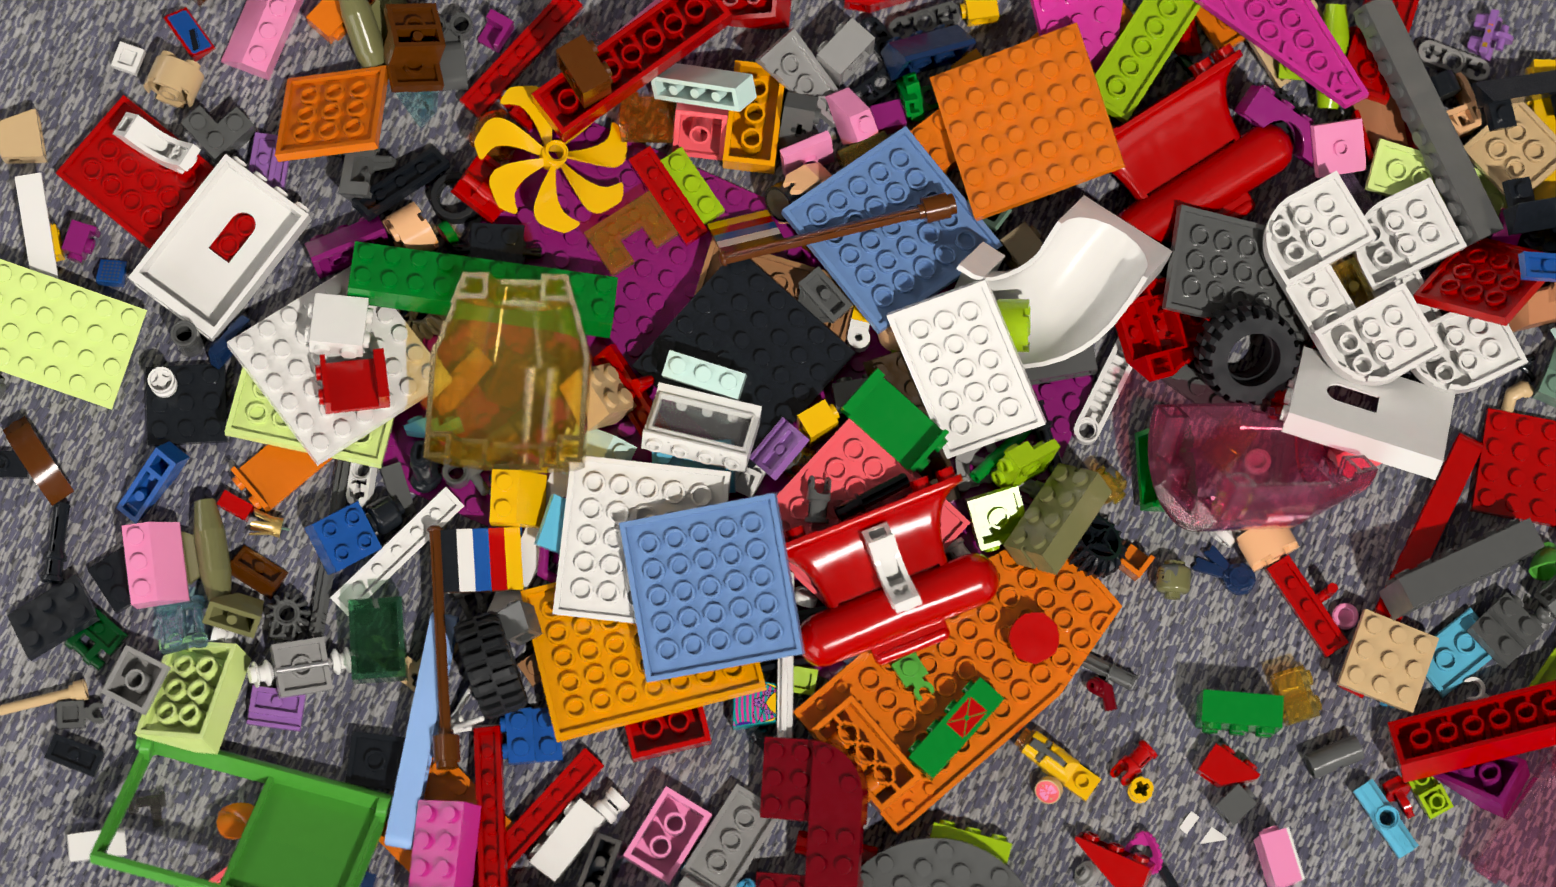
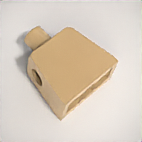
(22, 139)

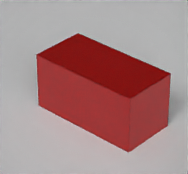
(235, 505)

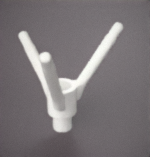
(457, 721)

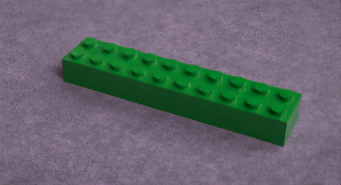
(428, 280)

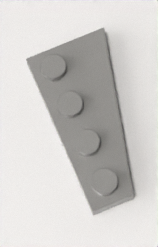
(798, 70)

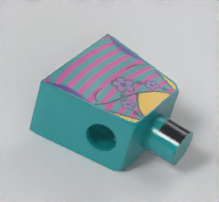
(756, 709)

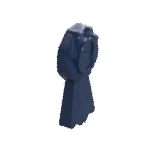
(1237, 577)

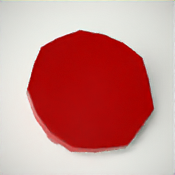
(1034, 637)

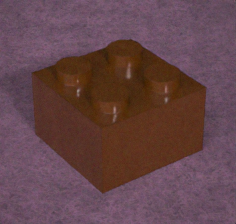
(584, 71)

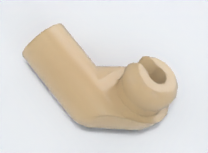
(1515, 392)

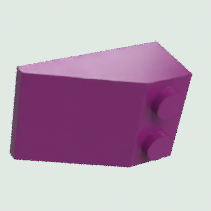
(1490, 784)

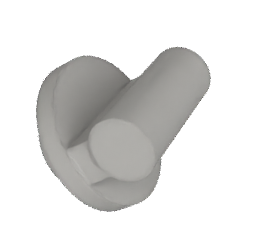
(1087, 874)

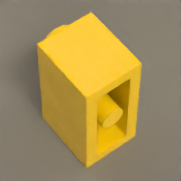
(818, 422)

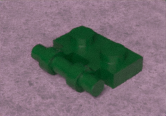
(106, 637)

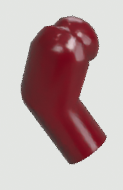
(1103, 690)

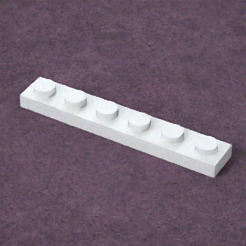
(397, 550)

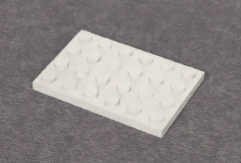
(966, 367)

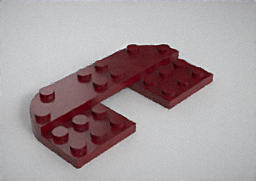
(828, 789)

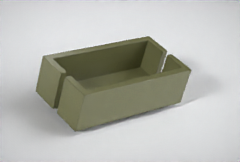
(1057, 518)

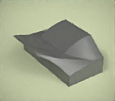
(822, 297)

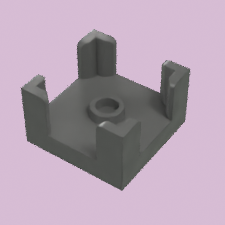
(360, 171)

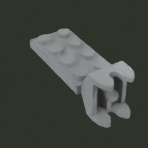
(728, 843)

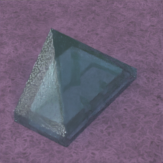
(420, 105)

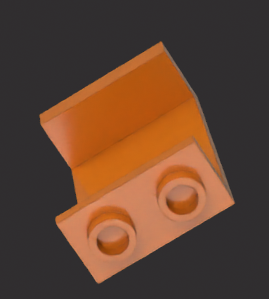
(274, 475)

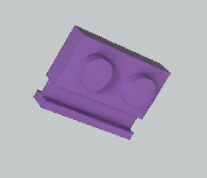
(265, 162)
(779, 448)
(275, 713)

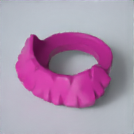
(1146, 838)

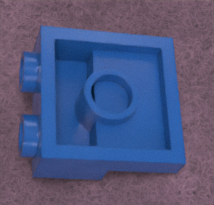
(530, 737)

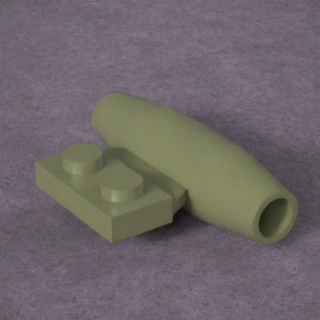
(367, 29)
(207, 550)

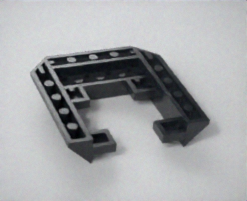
(1496, 97)

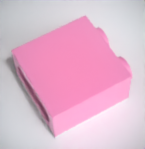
(1278, 857)

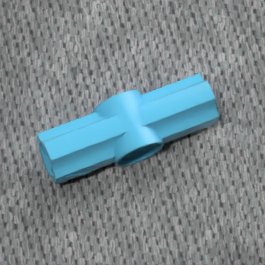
(1396, 834)

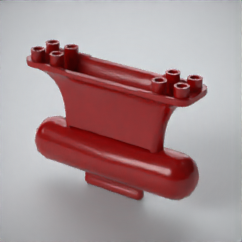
(1192, 153)
(846, 575)

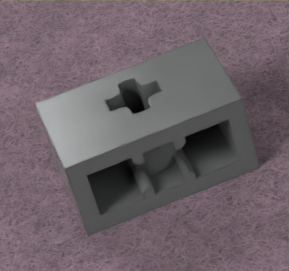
(798, 119)

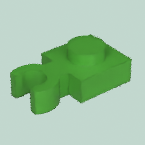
(911, 672)

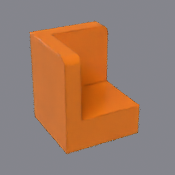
(1135, 562)

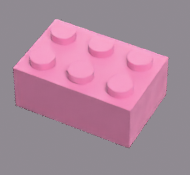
(667, 836)

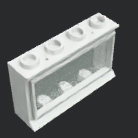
(701, 427)

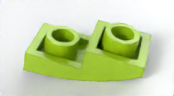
(1431, 796)

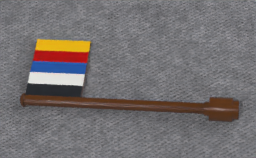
(758, 235)
(466, 564)

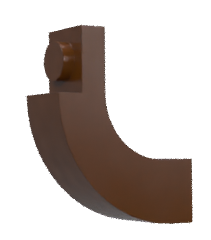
(37, 460)

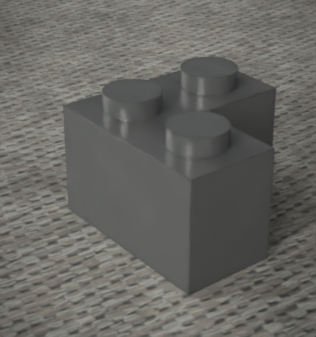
(220, 137)

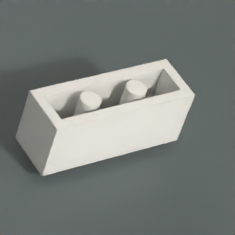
(566, 840)

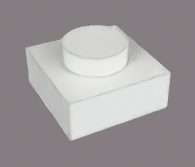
(128, 58)

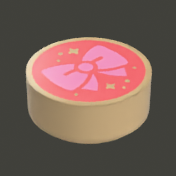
(1048, 789)

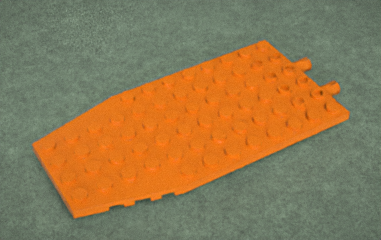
(880, 719)

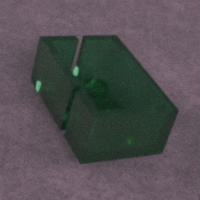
(378, 640)

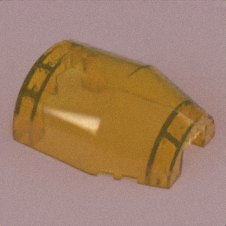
(510, 377)

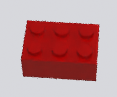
(668, 734)

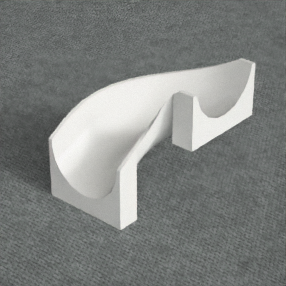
(1075, 282)

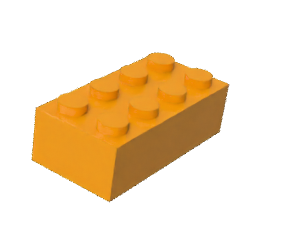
(755, 130)

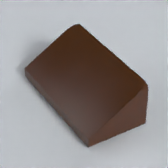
(257, 572)

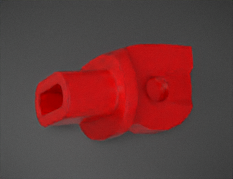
(1398, 790)

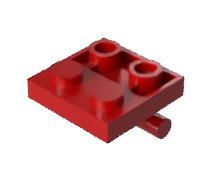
(475, 190)

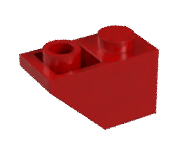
(1225, 769)

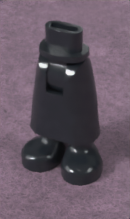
(425, 472)

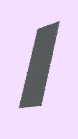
(398, 487)

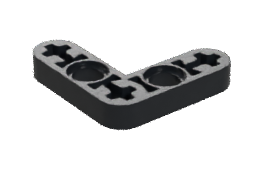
(883, 73)

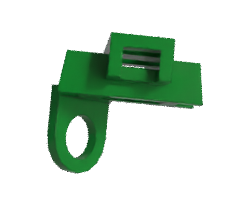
(913, 97)

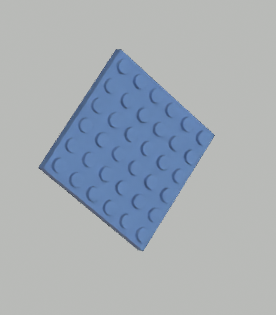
(894, 262)
(711, 587)

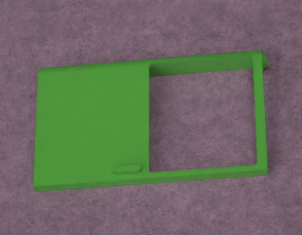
(298, 834)

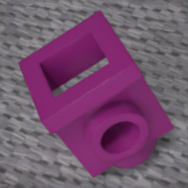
(80, 241)

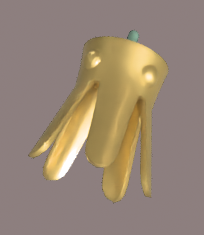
(271, 527)

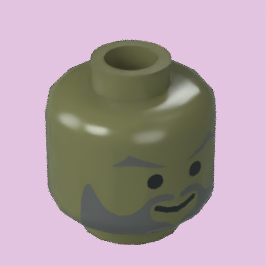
(1173, 579)

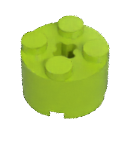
(1018, 321)

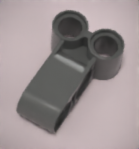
(453, 59)

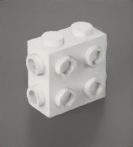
(338, 325)

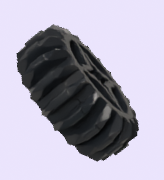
(1099, 549)

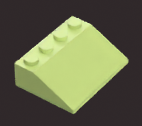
(196, 697)

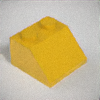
(517, 498)

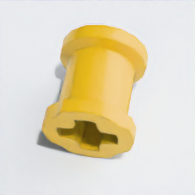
(1142, 782)

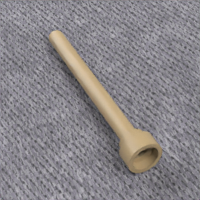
(76, 691)

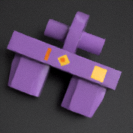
(1491, 25)

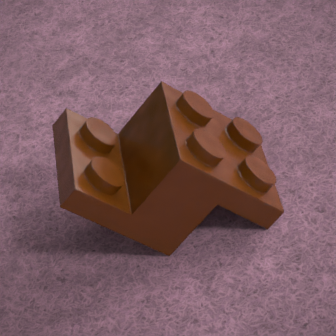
(413, 47)

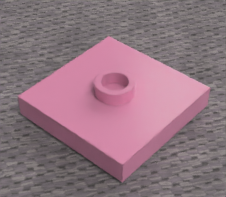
(1338, 147)
(810, 150)

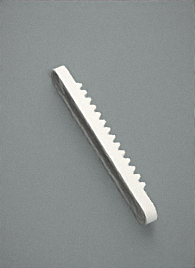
(1104, 393)

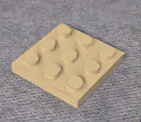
(1516, 151)
(1387, 661)

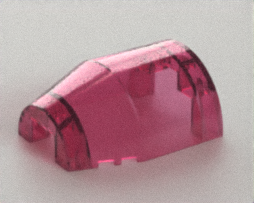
(1239, 472)

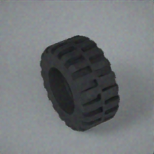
(1225, 331)
(490, 665)

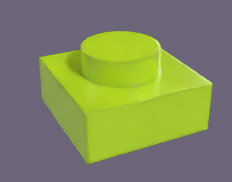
(804, 679)

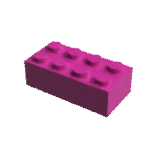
(444, 844)

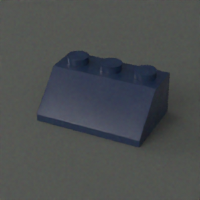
(926, 50)

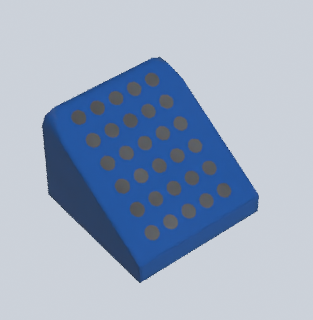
(111, 273)

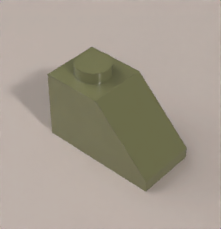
(234, 613)

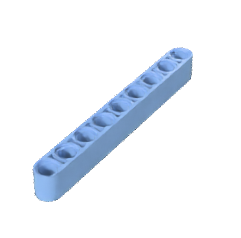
(418, 741)

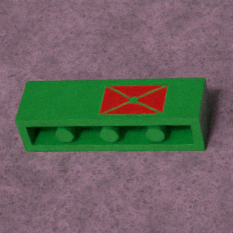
(955, 728)

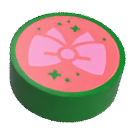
(447, 233)

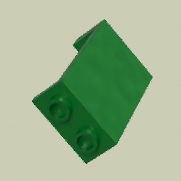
(894, 422)

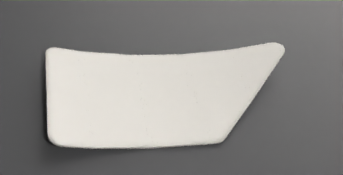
(1212, 836)

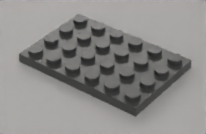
(1219, 263)

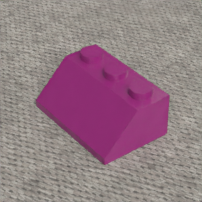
(335, 250)

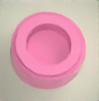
(1345, 616)

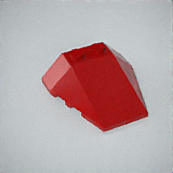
(1155, 338)

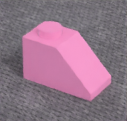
(851, 116)

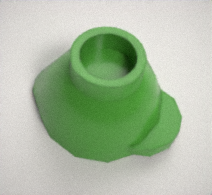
(1544, 563)

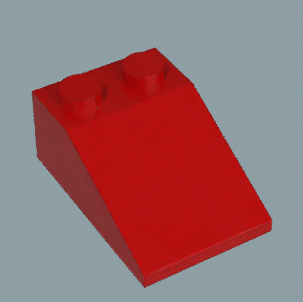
(759, 13)

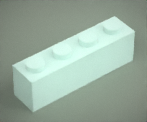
(705, 87)

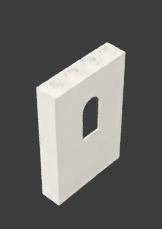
(195, 280)
(1403, 433)

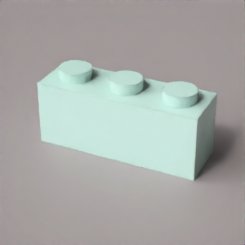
(704, 375)

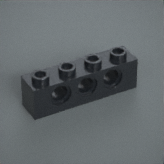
(603, 862)

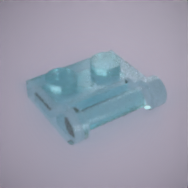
(173, 626)

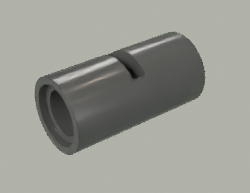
(182, 330)
(1335, 755)

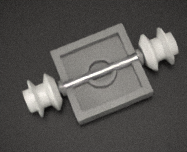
(300, 667)

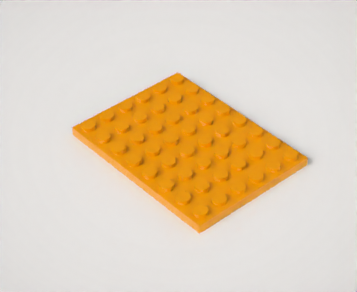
(599, 679)

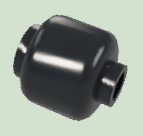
(385, 514)

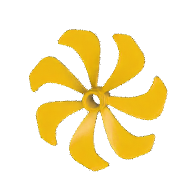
(508, 177)

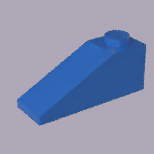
(152, 481)

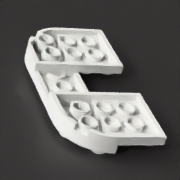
(1413, 234)
(1361, 343)

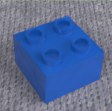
(343, 538)

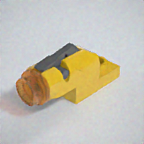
(1057, 763)

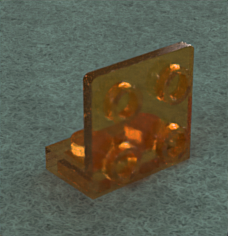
(647, 120)

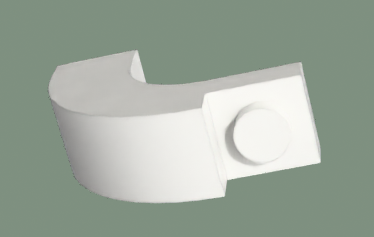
(156, 144)
(891, 568)

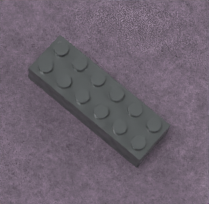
(1460, 567)

